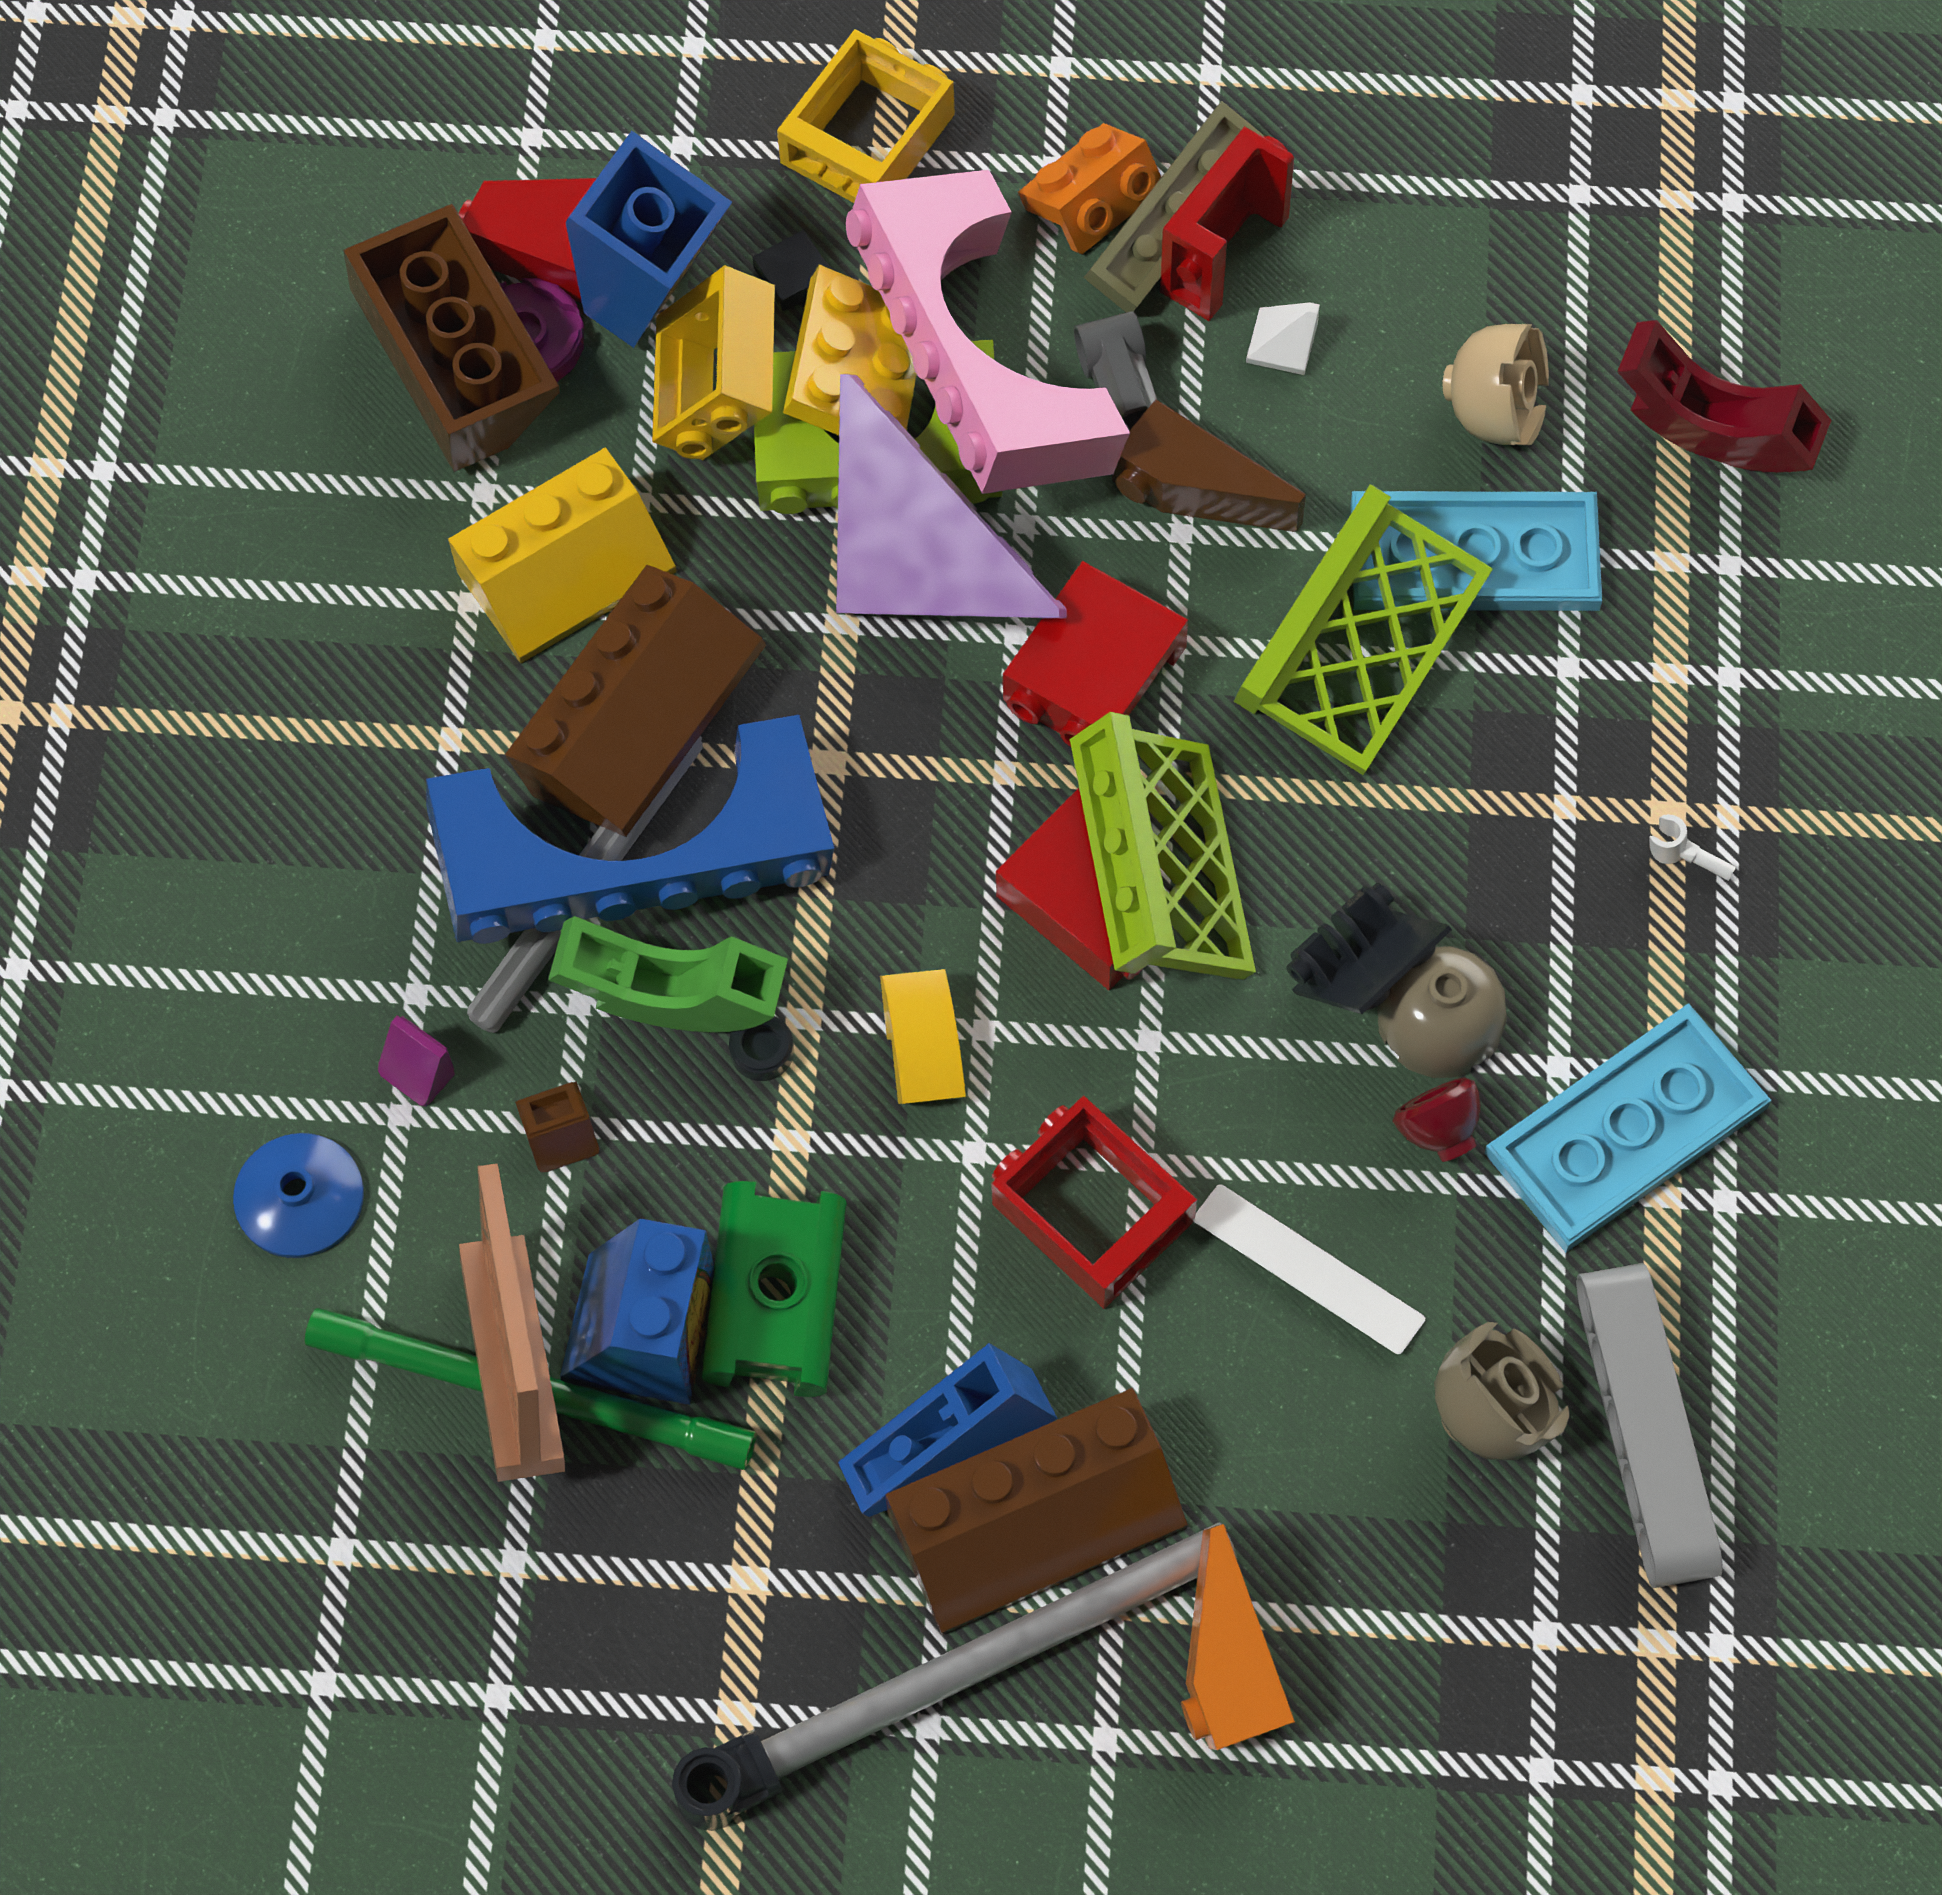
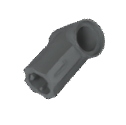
(1115, 358)

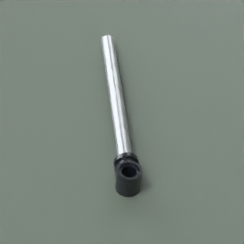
(755, 1765)

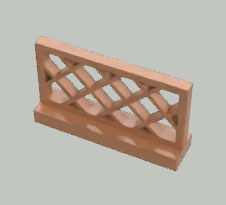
(509, 1343)

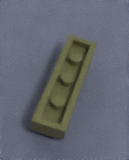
(1134, 256)

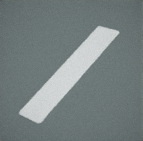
(1309, 1269)

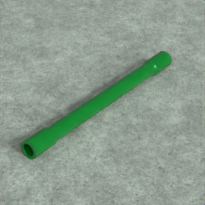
(695, 1435)

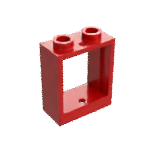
(1140, 1245)

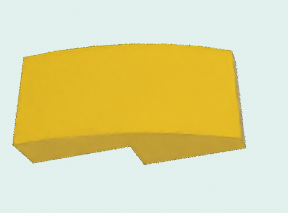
(922, 1036)

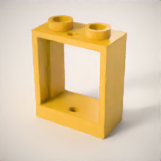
(836, 164)
(722, 313)

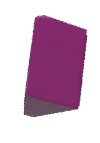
(414, 1062)

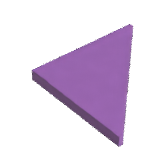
(911, 533)

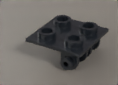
(1364, 953)

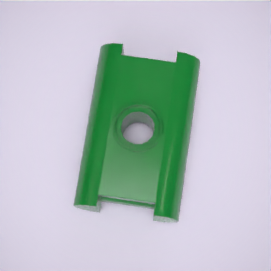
(766, 1336)

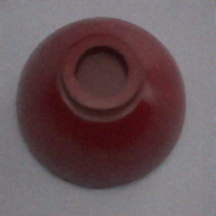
(1442, 1118)

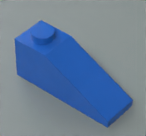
(963, 1415)

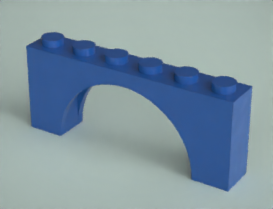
(512, 881)

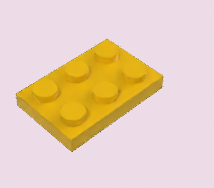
(847, 333)

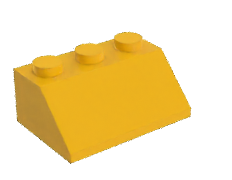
(559, 554)

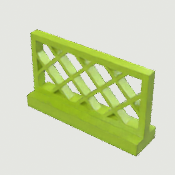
(1318, 602)
(1130, 854)

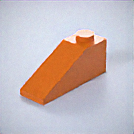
(1229, 1662)

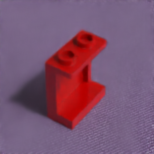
(1245, 180)
(1095, 657)

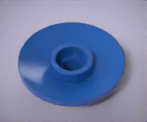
(304, 1222)

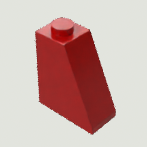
(524, 228)
(1057, 891)

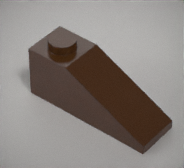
(1200, 476)

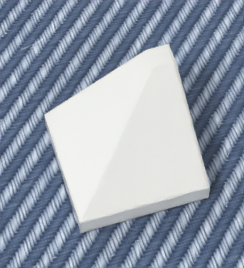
(1284, 337)

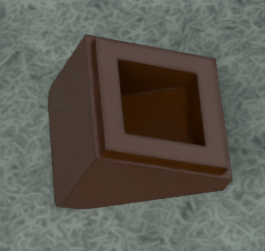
(558, 1127)

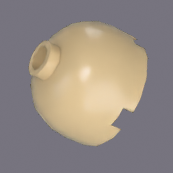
(1497, 383)

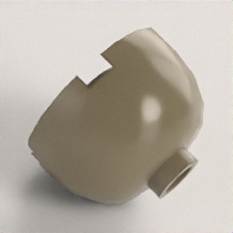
(1444, 1014)
(1499, 1394)

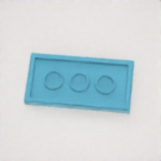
(1536, 543)
(1627, 1127)

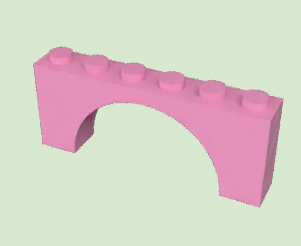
(1005, 424)

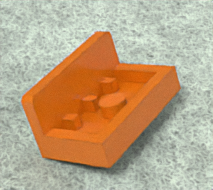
(1093, 185)

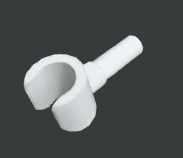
(1684, 849)

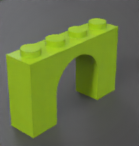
(801, 461)

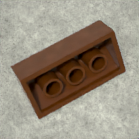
(451, 335)
(634, 701)
(1036, 1511)

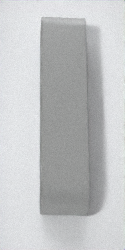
(1649, 1426)

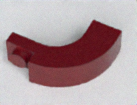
(1717, 418)

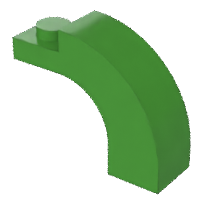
(686, 990)

